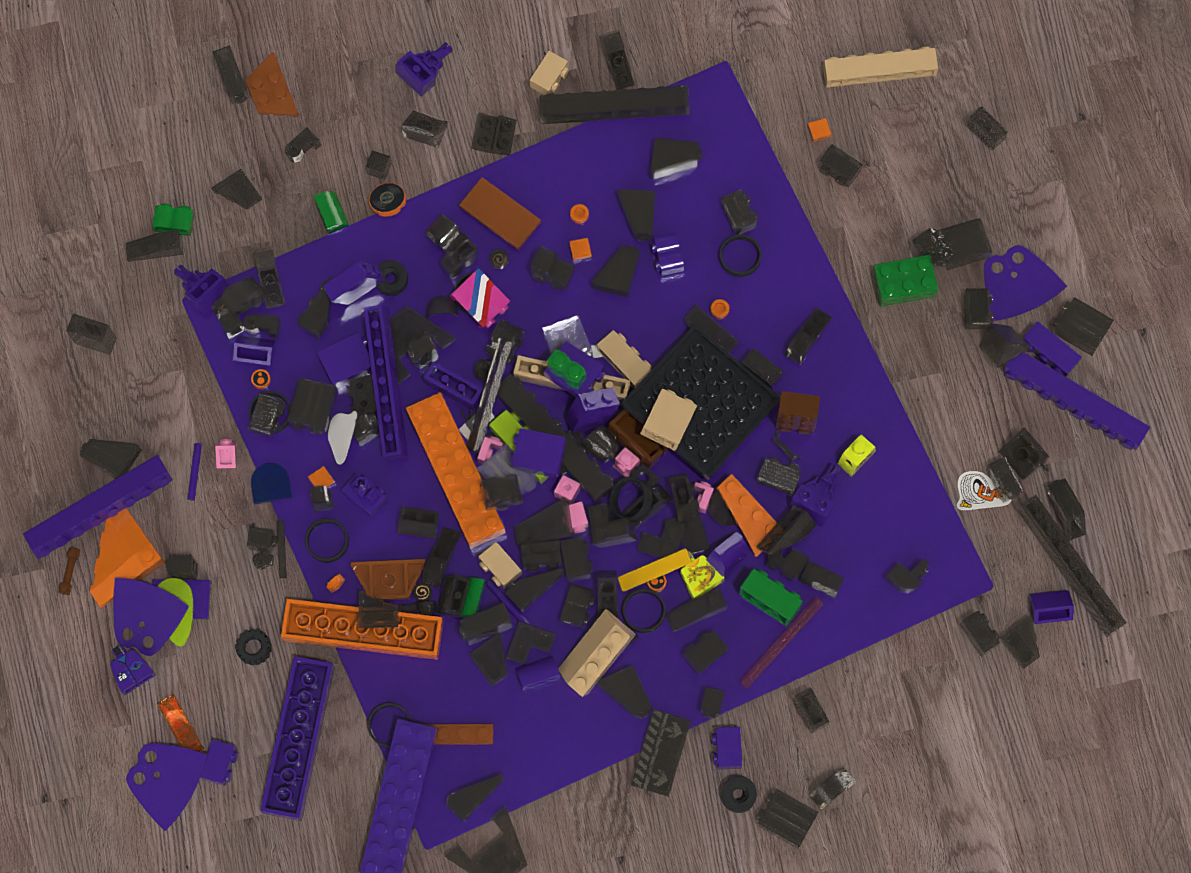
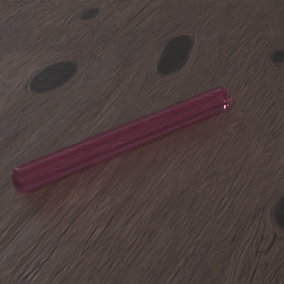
(781, 642)

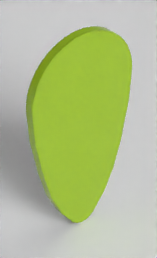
(182, 591)

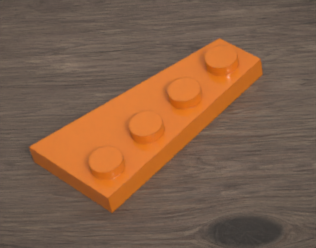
(747, 512)

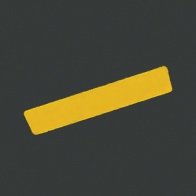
(654, 570)

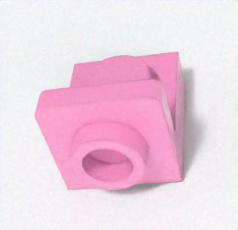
(486, 451)
(226, 453)
(704, 499)

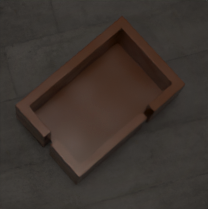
(797, 412)
(628, 431)

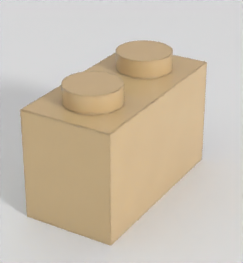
(549, 74)
(499, 565)

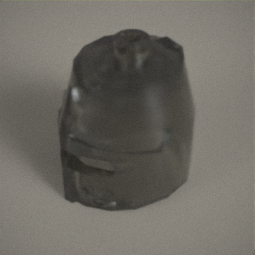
(602, 444)

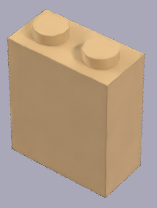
(668, 419)

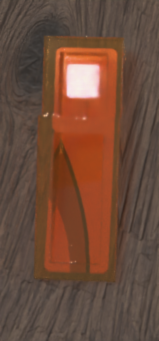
(180, 724)

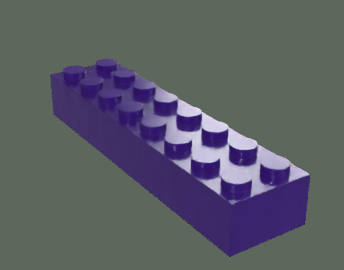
(297, 738)
(399, 798)

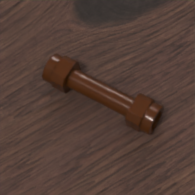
(72, 555)

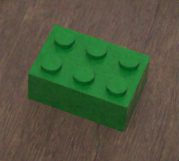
(905, 280)
(771, 597)

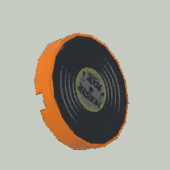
(387, 199)

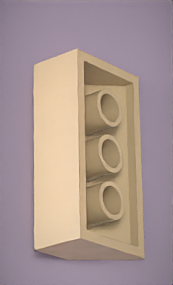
(595, 653)

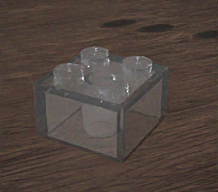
(567, 330)

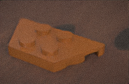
(270, 89)
(389, 578)

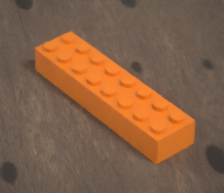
(454, 469)
(338, 628)

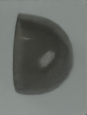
(441, 304)

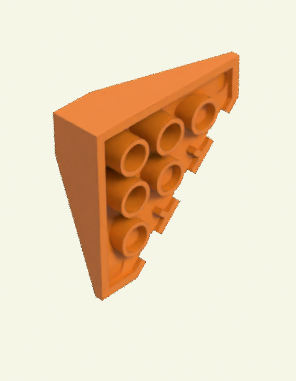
(123, 554)

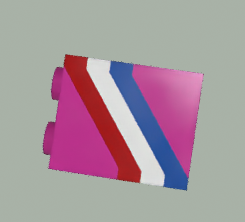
(481, 298)

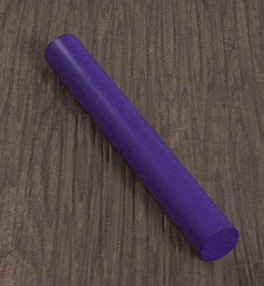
(194, 471)
(508, 604)

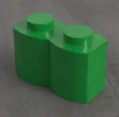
(170, 219)
(563, 367)

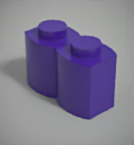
(668, 254)

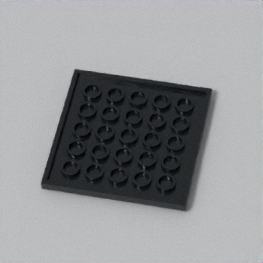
(726, 394)

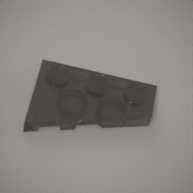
(711, 328)
(546, 525)

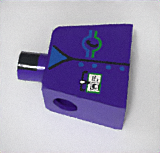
(130, 669)

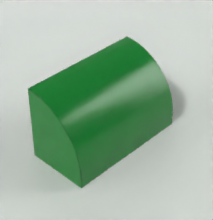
(331, 211)
(473, 597)

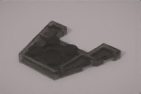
(411, 325)
(501, 856)

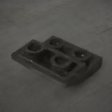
(493, 134)

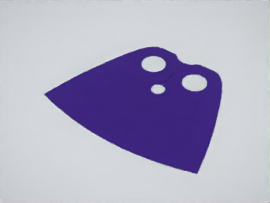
(1030, 289)
(144, 602)
(178, 779)

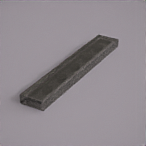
(489, 395)

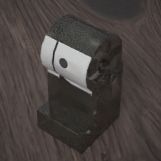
(301, 145)
(263, 323)
(321, 498)

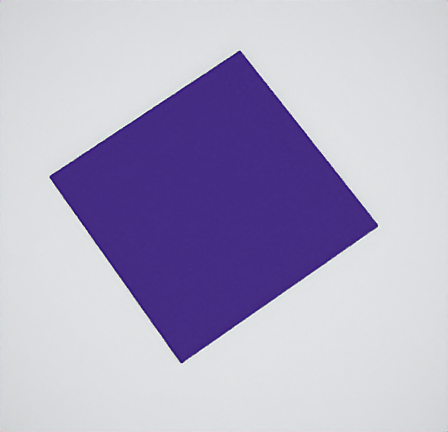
(880, 515)

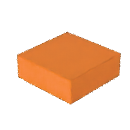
(819, 129)
(580, 249)
(321, 478)

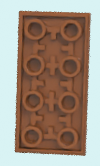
(500, 213)

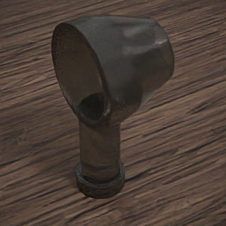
(424, 608)

